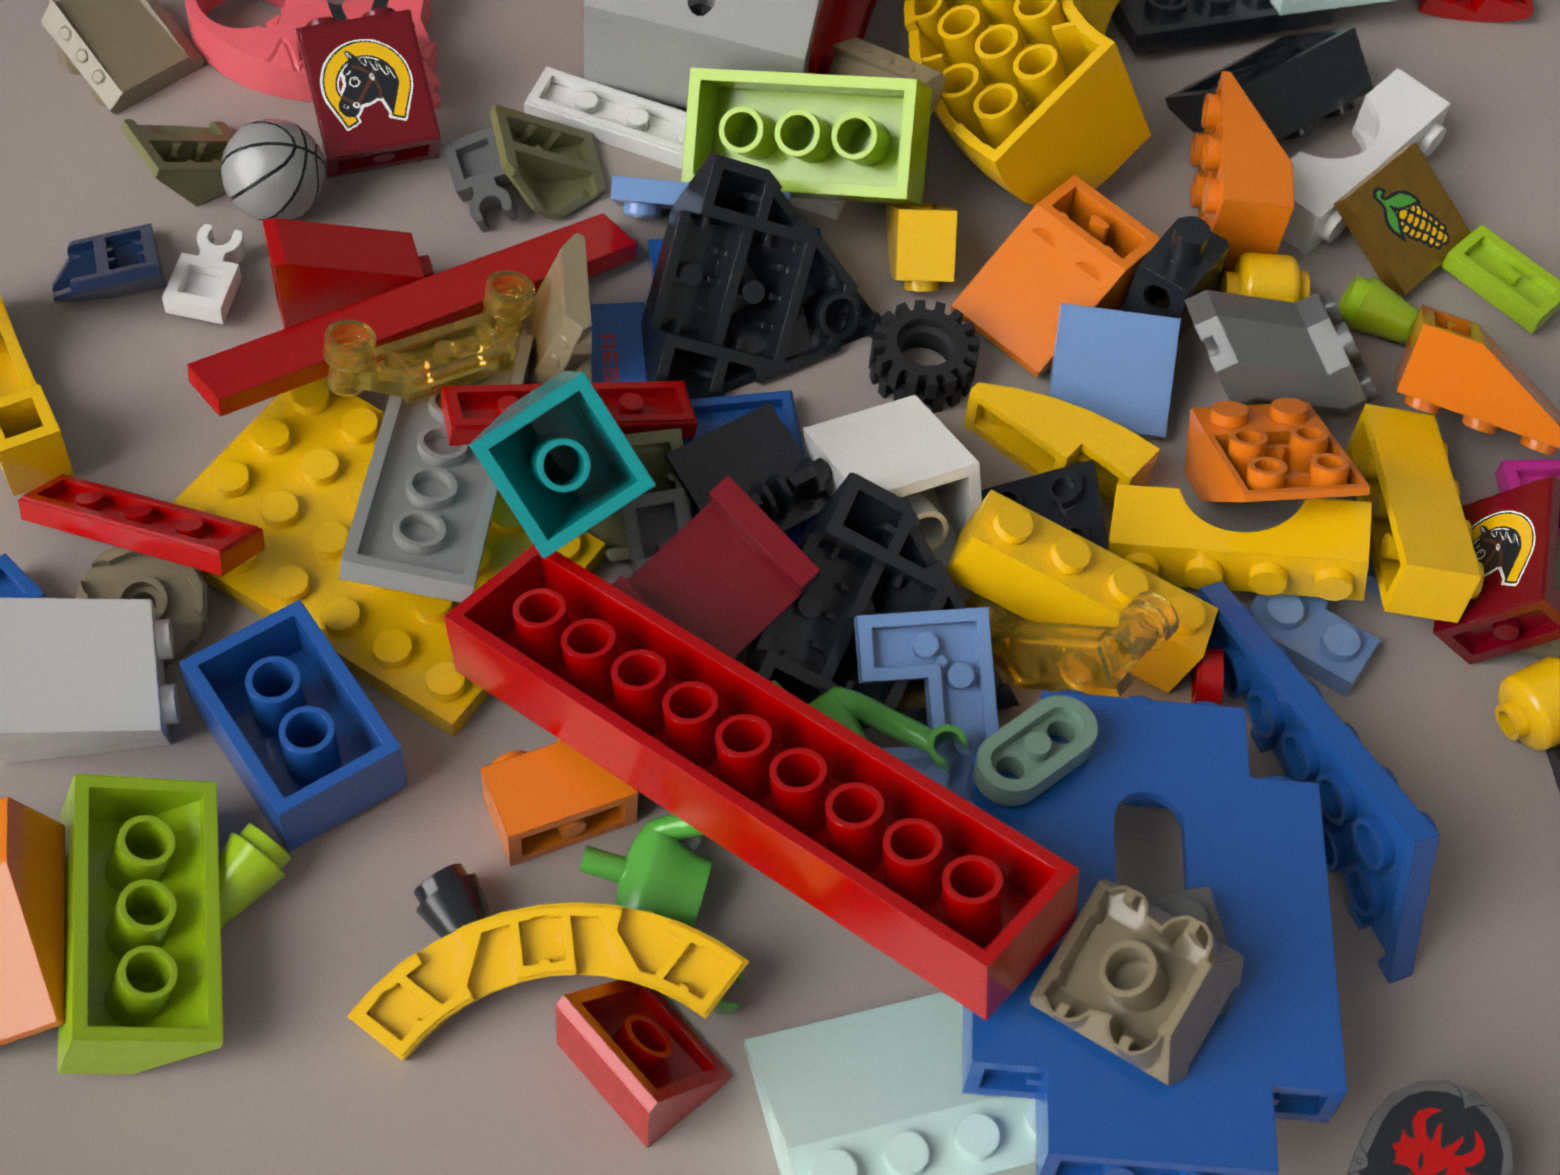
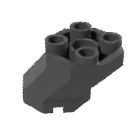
(1282, 350)

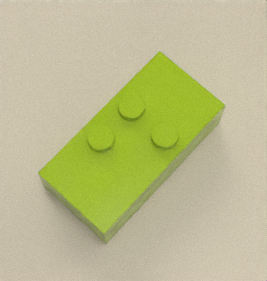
(814, 131)

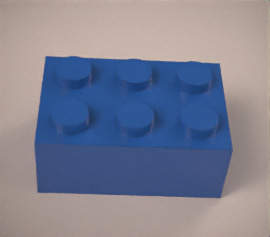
(294, 724)

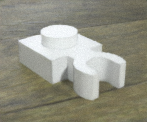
(206, 283)

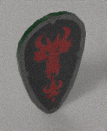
(1434, 1132)

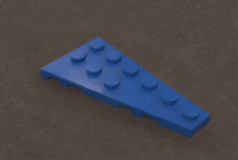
(1368, 821)

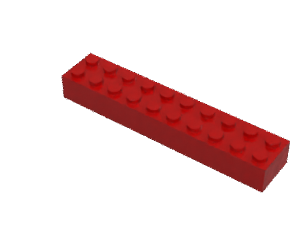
(769, 778)

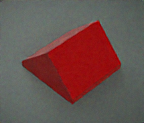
(638, 1055)

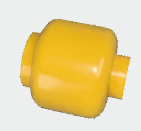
(1267, 277)
(1531, 704)

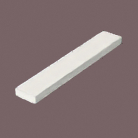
(626, 122)

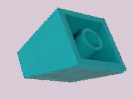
(560, 461)

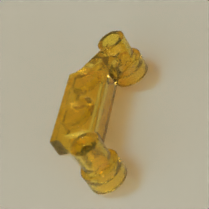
(434, 358)
(1078, 655)

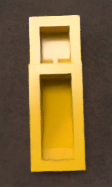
(1053, 434)

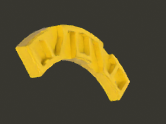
(539, 945)

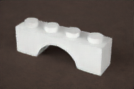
(1389, 119)

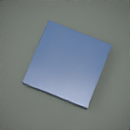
(1116, 365)

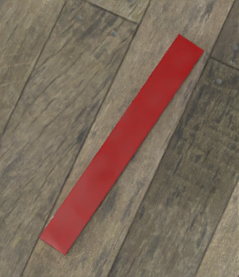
(295, 354)

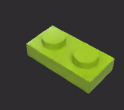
(1505, 278)

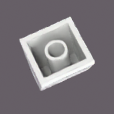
(909, 455)
(83, 677)

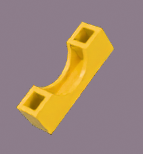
(29, 434)
(1310, 555)

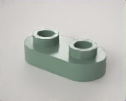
(1029, 752)

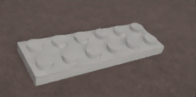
(424, 501)

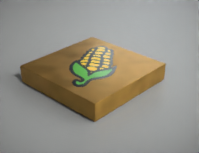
(1403, 219)

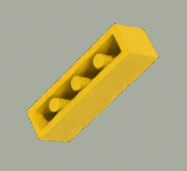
(1417, 520)
(1066, 579)

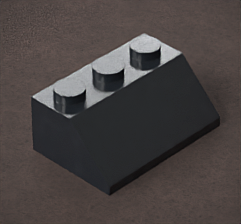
(1289, 82)

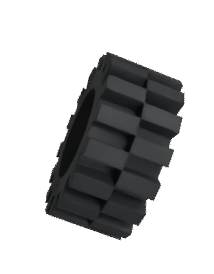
(924, 330)

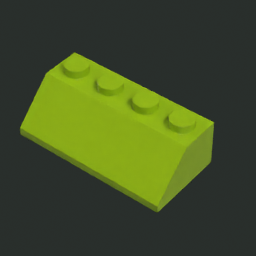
(140, 924)

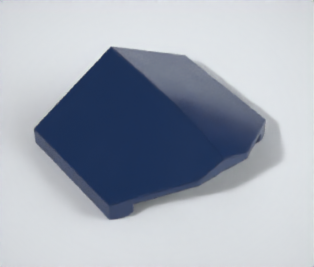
(110, 266)

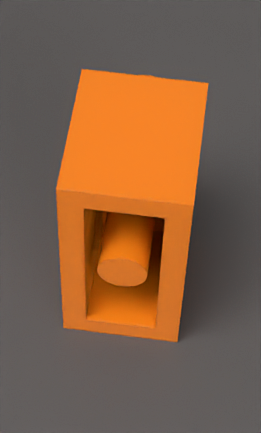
(553, 800)

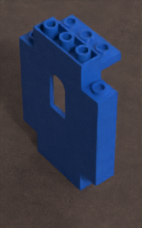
(1267, 871)

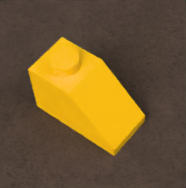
(921, 244)

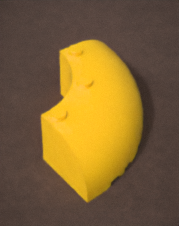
(1030, 88)

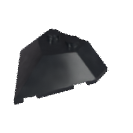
(744, 286)
(868, 565)

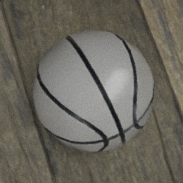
(273, 170)

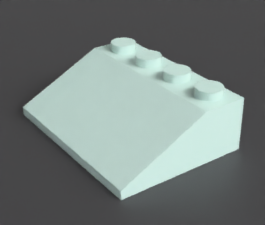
(885, 1097)

